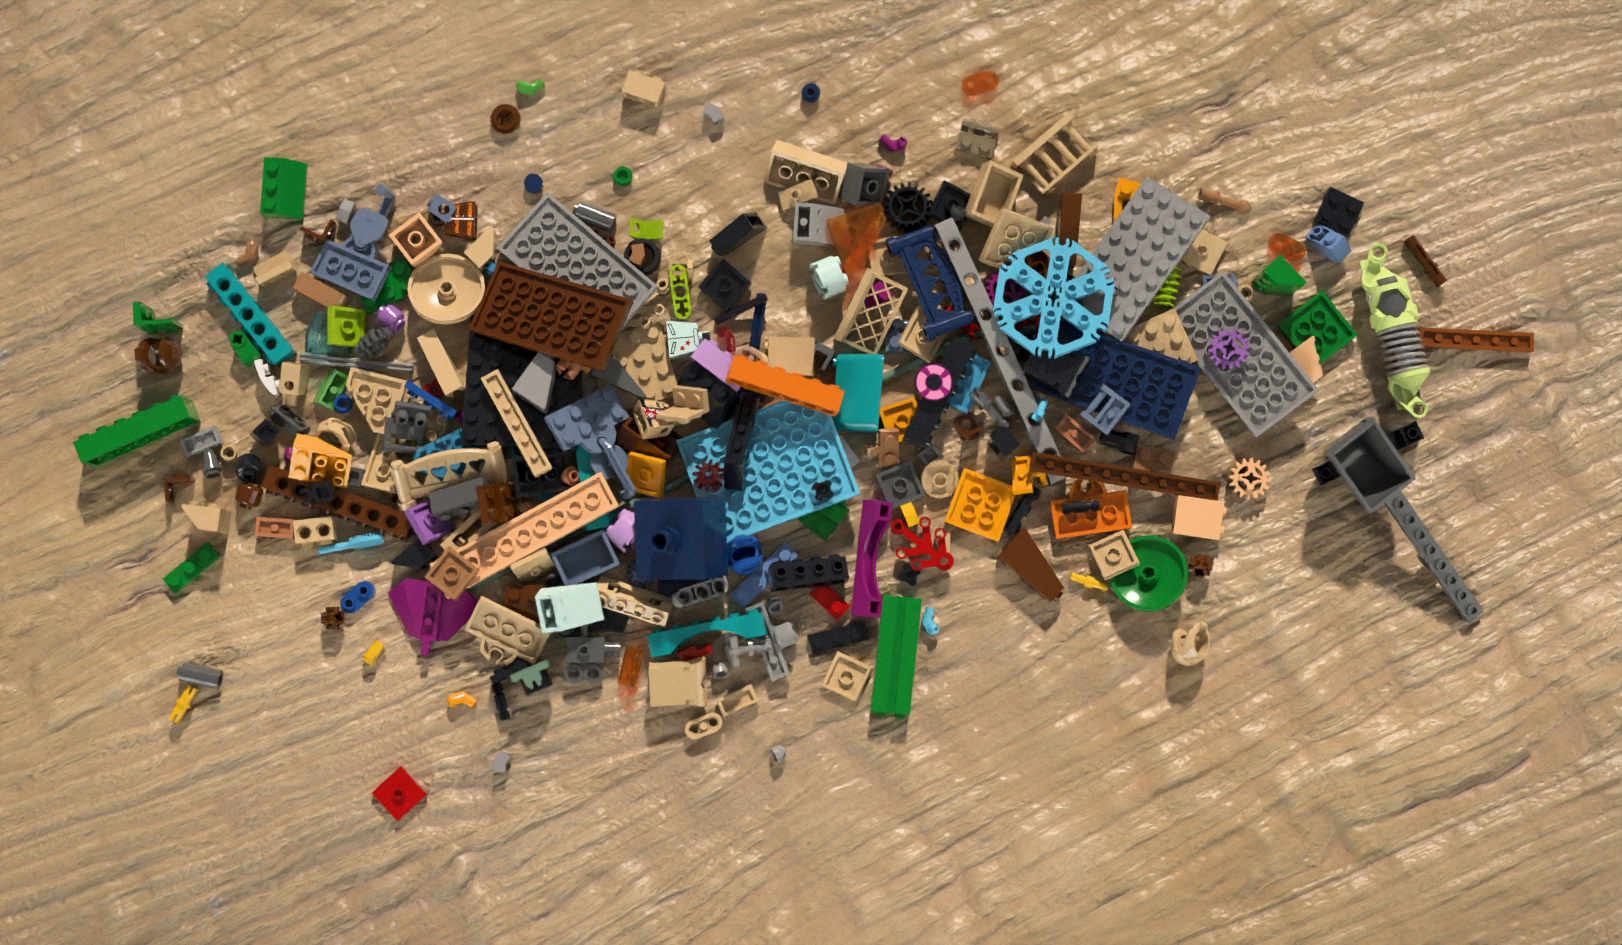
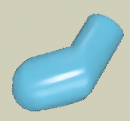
(928, 623)

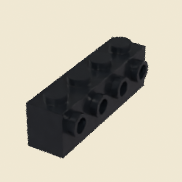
(808, 573)

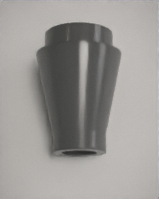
(211, 466)

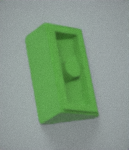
(332, 386)

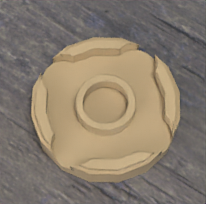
(939, 479)

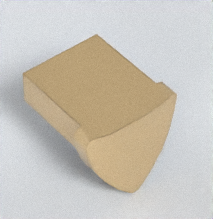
(689, 268)

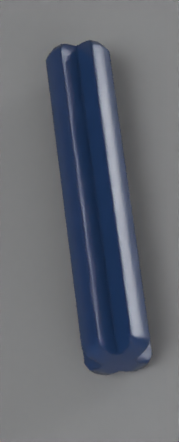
(757, 324)

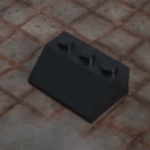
(720, 396)

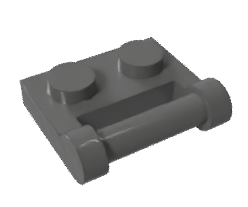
(406, 432)

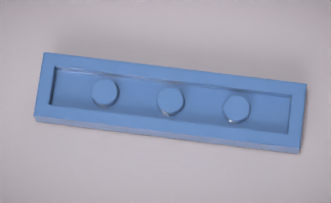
(759, 580)

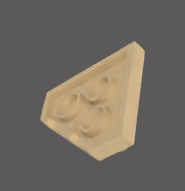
(1011, 234)
(1165, 336)
(375, 395)

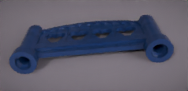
(939, 320)

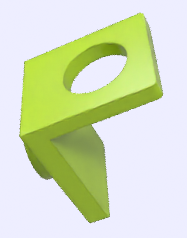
(646, 229)

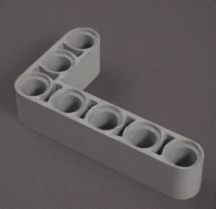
(707, 589)

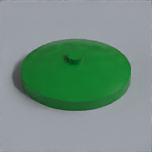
(1157, 579)

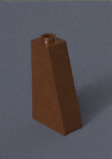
(1069, 221)
(1030, 565)

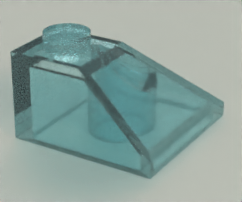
(317, 337)

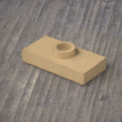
(799, 193)
(737, 700)

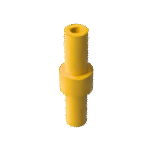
(1089, 581)

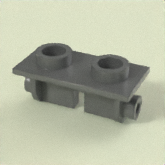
(282, 414)

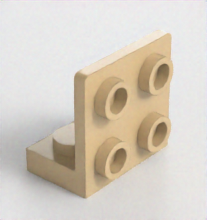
(688, 404)

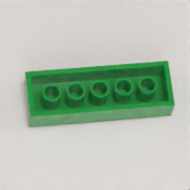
(136, 431)

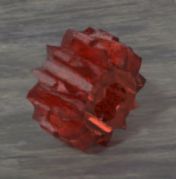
(701, 478)

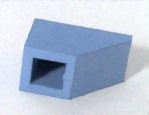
(1329, 243)

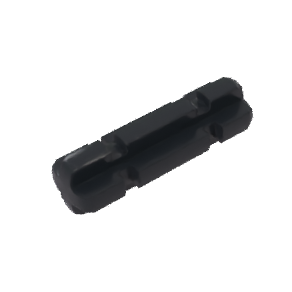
(1080, 507)
(500, 701)

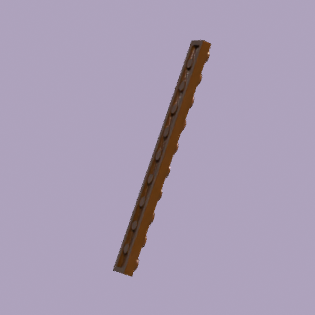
(1124, 476)

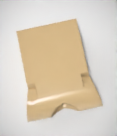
(677, 682)

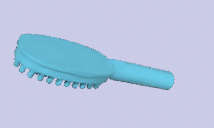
(354, 543)

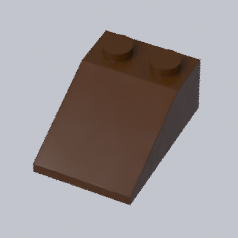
(522, 600)

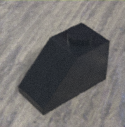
(416, 556)

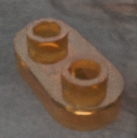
(981, 85)
(1287, 247)

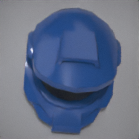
(744, 554)

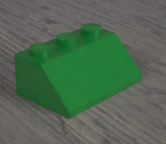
(283, 189)
(1278, 279)

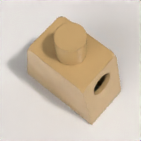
(295, 374)

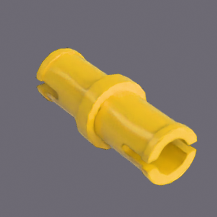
(183, 703)

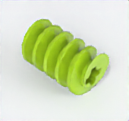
(1164, 295)

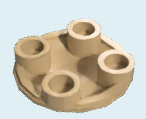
(435, 425)

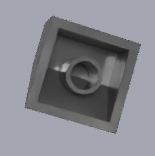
(864, 184)

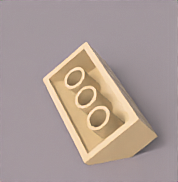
(794, 165)

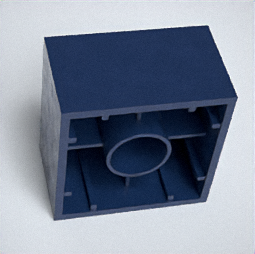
(681, 538)

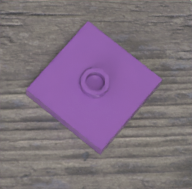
(427, 525)

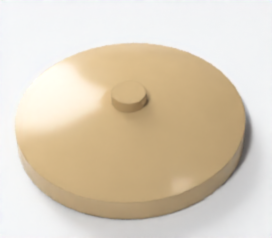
(446, 288)

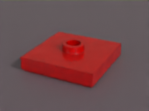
(399, 793)

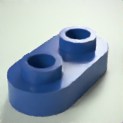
(357, 597)

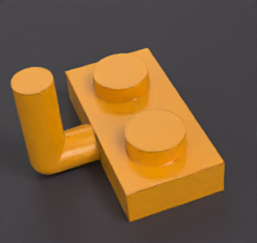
(1022, 478)

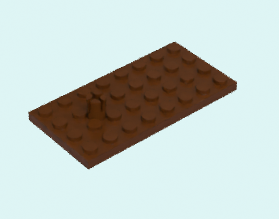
(551, 316)

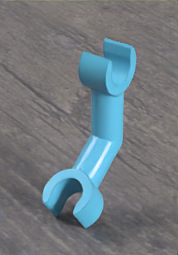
(1039, 412)

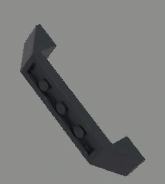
(1399, 438)
(739, 440)

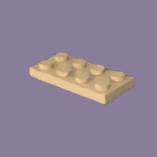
(913, 336)

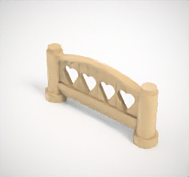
(410, 488)

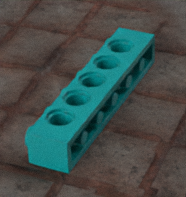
(223, 274)

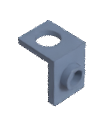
(434, 204)

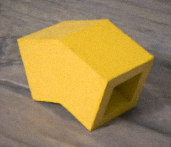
(909, 514)

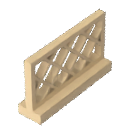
(856, 304)

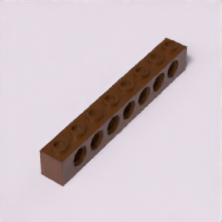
(275, 476)

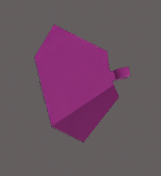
(429, 613)

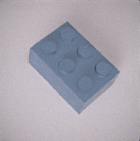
(586, 559)

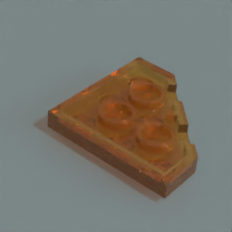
(856, 235)

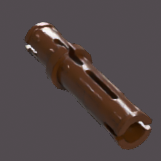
(1424, 259)

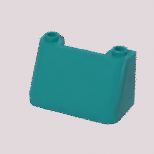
(862, 382)

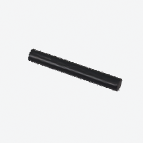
(742, 308)

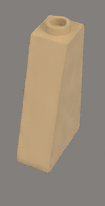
(441, 364)

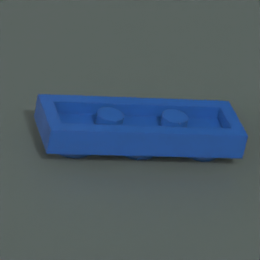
(415, 391)

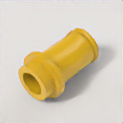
(373, 652)

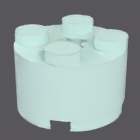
(829, 277)

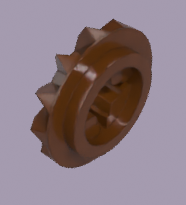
(505, 110)

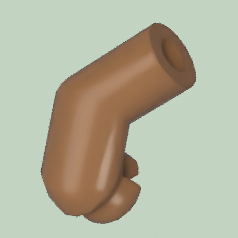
(250, 253)

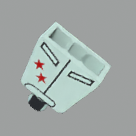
(684, 338)

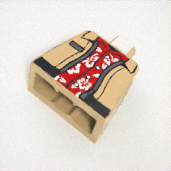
(646, 420)

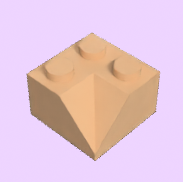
(416, 240)

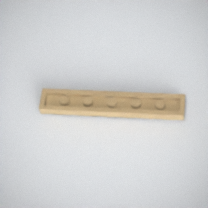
(516, 423)

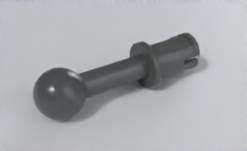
(984, 403)

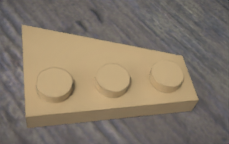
(378, 471)

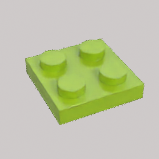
(345, 325)

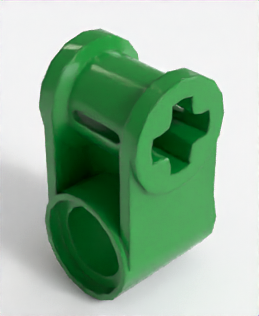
(246, 350)

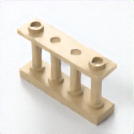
(1051, 137)

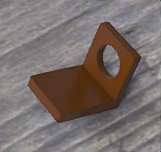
(316, 237)
(970, 434)
(168, 485)

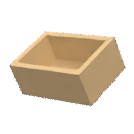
(993, 189)

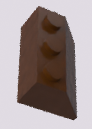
(659, 447)

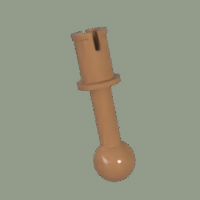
(1243, 206)

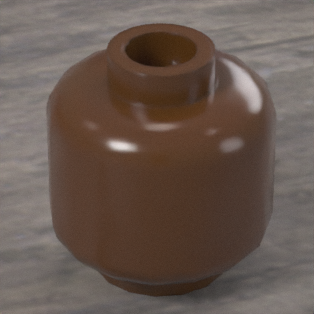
(249, 494)

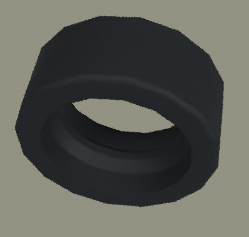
(652, 246)

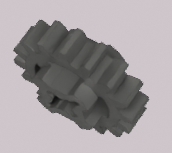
(373, 342)

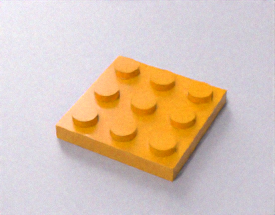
(980, 505)

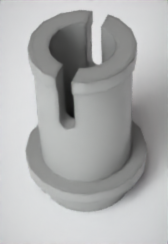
(1004, 406)

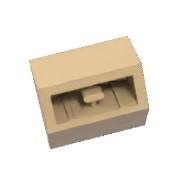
(210, 518)

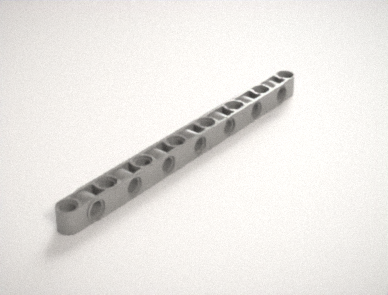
(1007, 364)

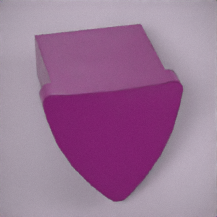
(882, 296)

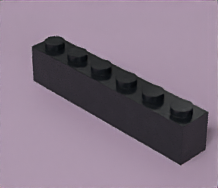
(928, 412)

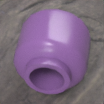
(390, 317)

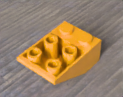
(319, 461)

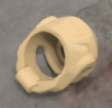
(336, 433)
(1186, 649)

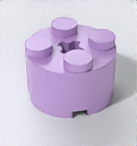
(623, 531)

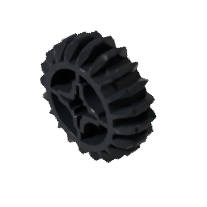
(918, 194)

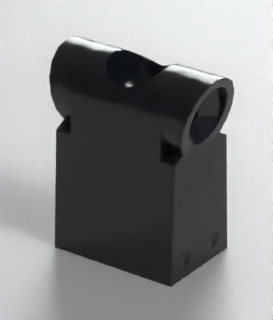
(1057, 373)

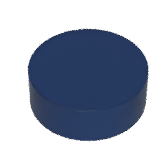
(533, 183)

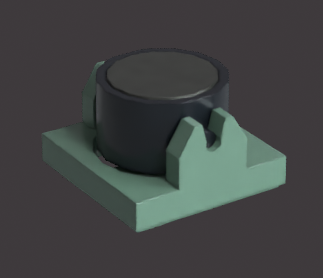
(534, 677)

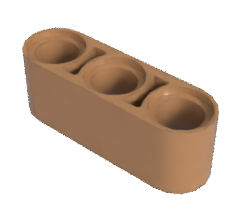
(319, 291)

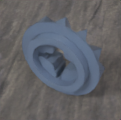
(632, 577)

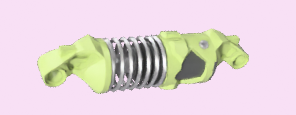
(1396, 322)

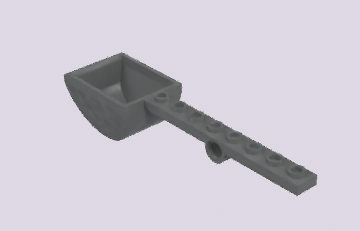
(1376, 478)

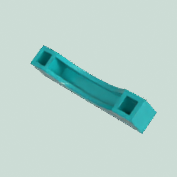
(668, 642)

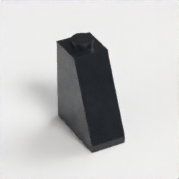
(737, 233)

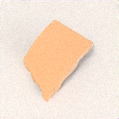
(1308, 359)

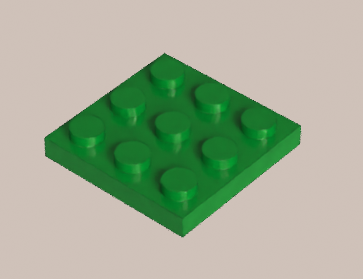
(1318, 319)

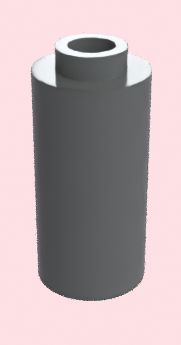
(595, 216)
(200, 675)

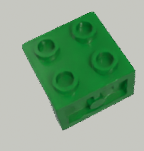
(145, 320)

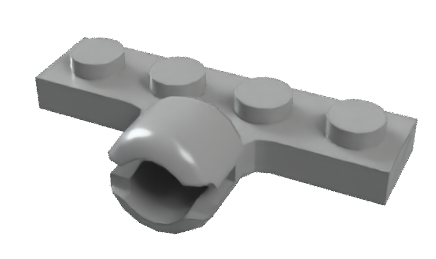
(780, 637)

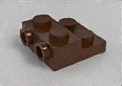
(494, 503)

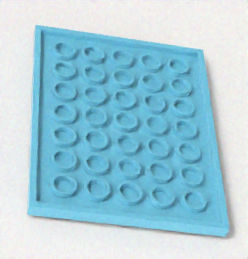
(784, 459)

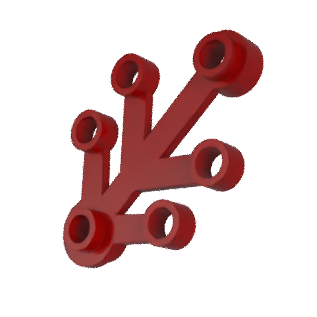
(925, 546)

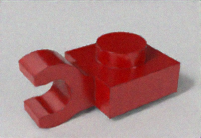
(693, 652)

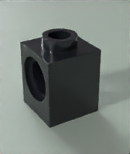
(264, 432)

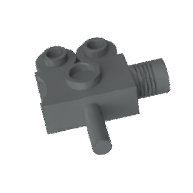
(590, 651)

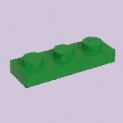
(191, 567)

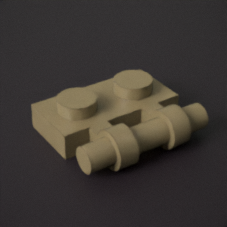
(976, 144)

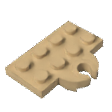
(506, 632)

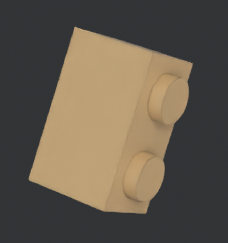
(644, 88)

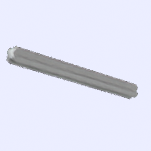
(359, 363)

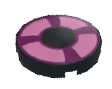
(933, 382)

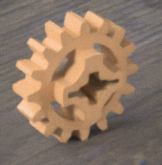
(1249, 486)

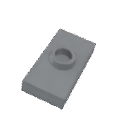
(201, 441)

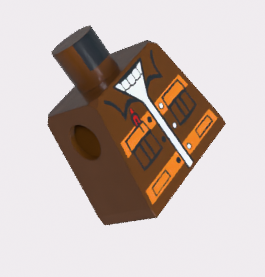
(462, 222)

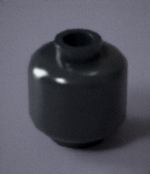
(248, 467)

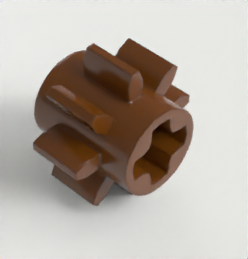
(1200, 566)
(332, 618)

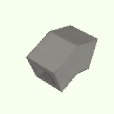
(714, 113)
(346, 211)
(500, 762)

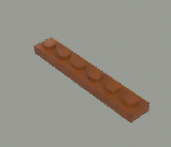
(1477, 340)

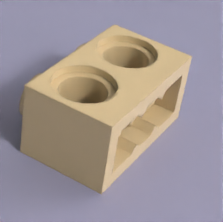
(315, 526)

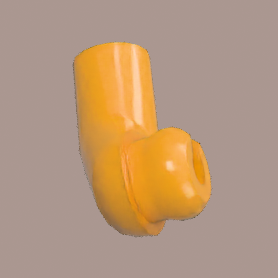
(461, 697)

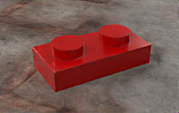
(830, 601)

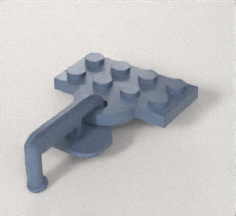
(356, 267)
(593, 420)

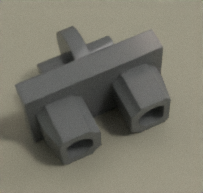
(410, 411)

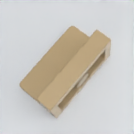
(274, 269)

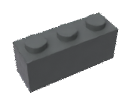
(455, 499)

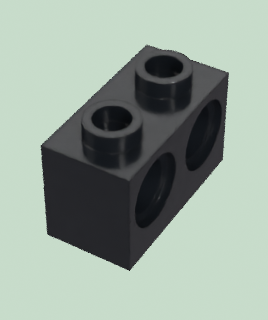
(1003, 442)

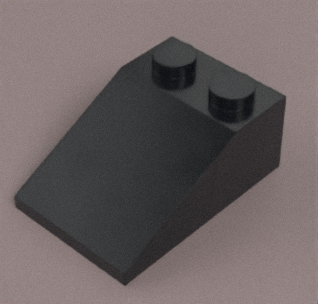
(523, 482)

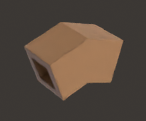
(638, 254)

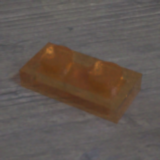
(630, 666)

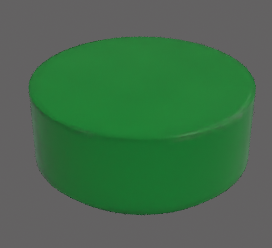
(623, 176)

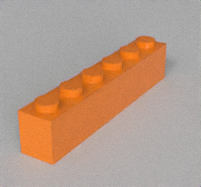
(784, 385)

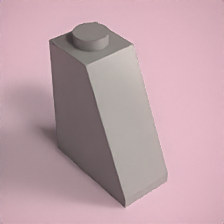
(537, 382)

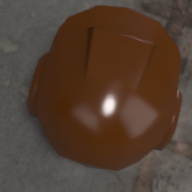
(167, 355)

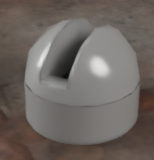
(719, 671)
(778, 753)

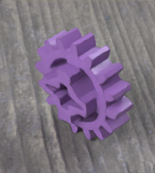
(1225, 361)

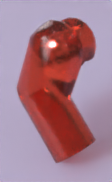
(729, 338)

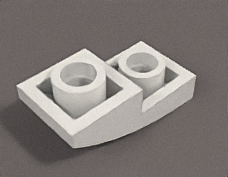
(270, 382)

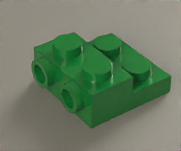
(825, 520)

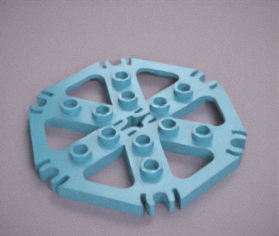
(1068, 307)

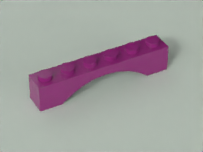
(866, 593)

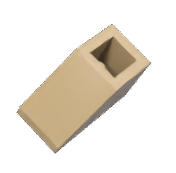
(483, 249)

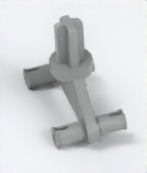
(733, 649)

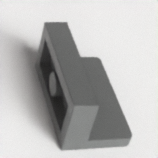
(825, 353)

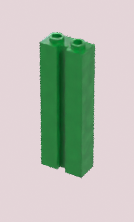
(896, 656)

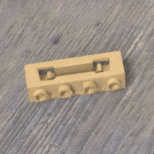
(464, 527)
(634, 601)

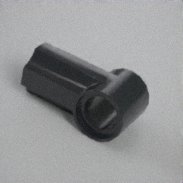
(1124, 442)

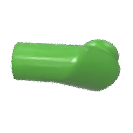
(528, 88)

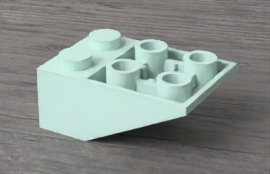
(568, 606)

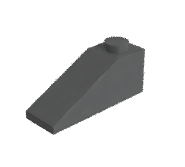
(618, 377)

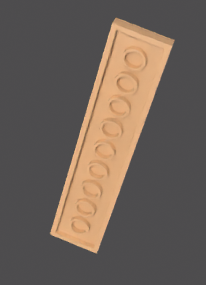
(539, 527)

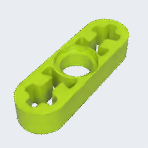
(682, 277)

